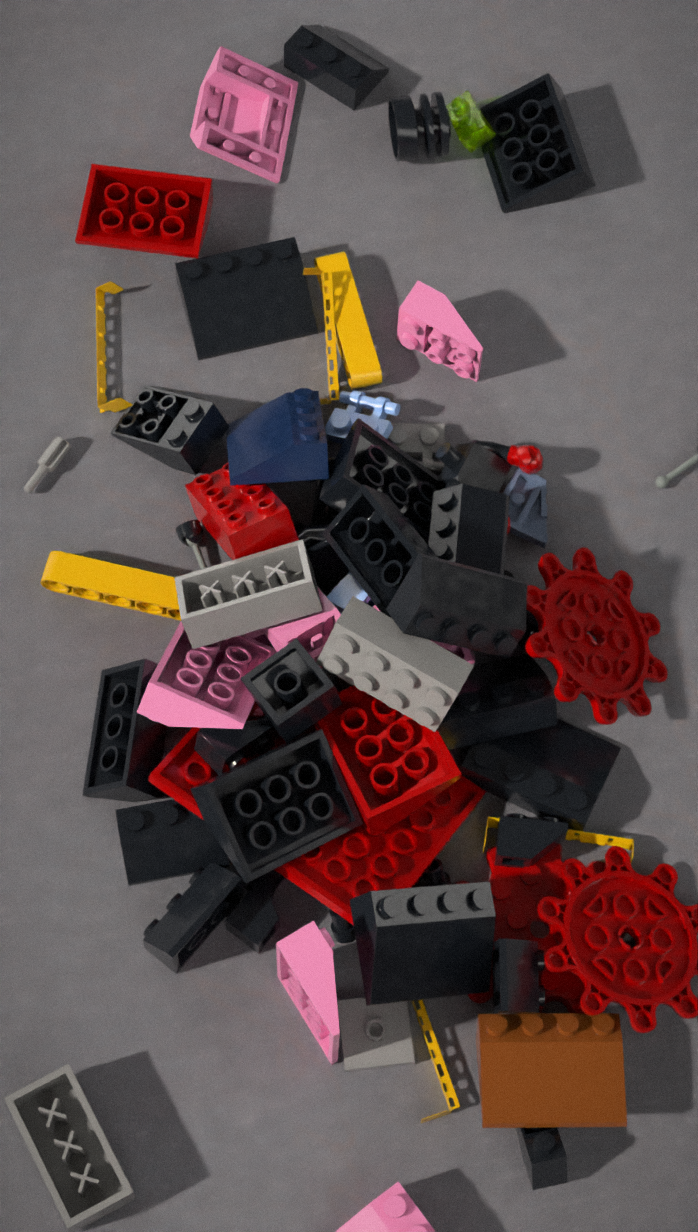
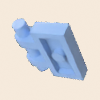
(342, 420)

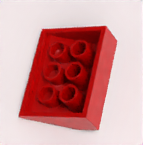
(145, 211)
(386, 758)

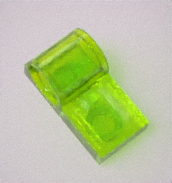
(469, 122)

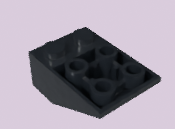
(172, 428)

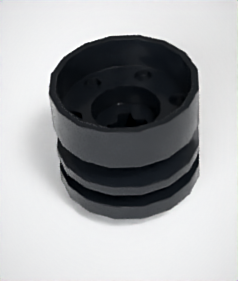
(418, 126)

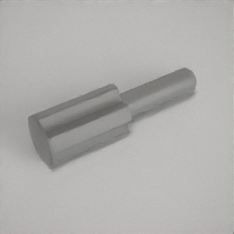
(48, 461)

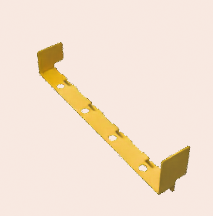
(331, 326)
(119, 403)
(584, 837)
(437, 1060)

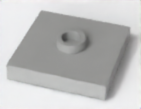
(374, 1035)

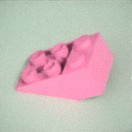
(437, 330)
(309, 630)

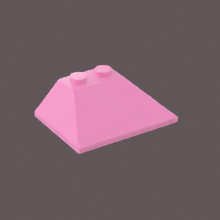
(244, 114)

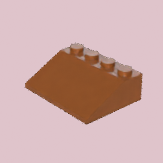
(551, 1070)

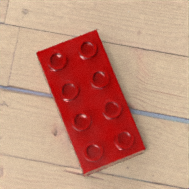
(240, 516)

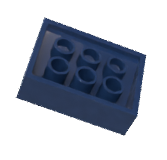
(279, 441)

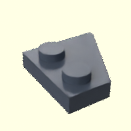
(528, 507)

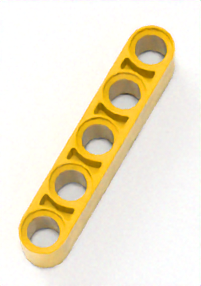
(351, 327)
(111, 584)

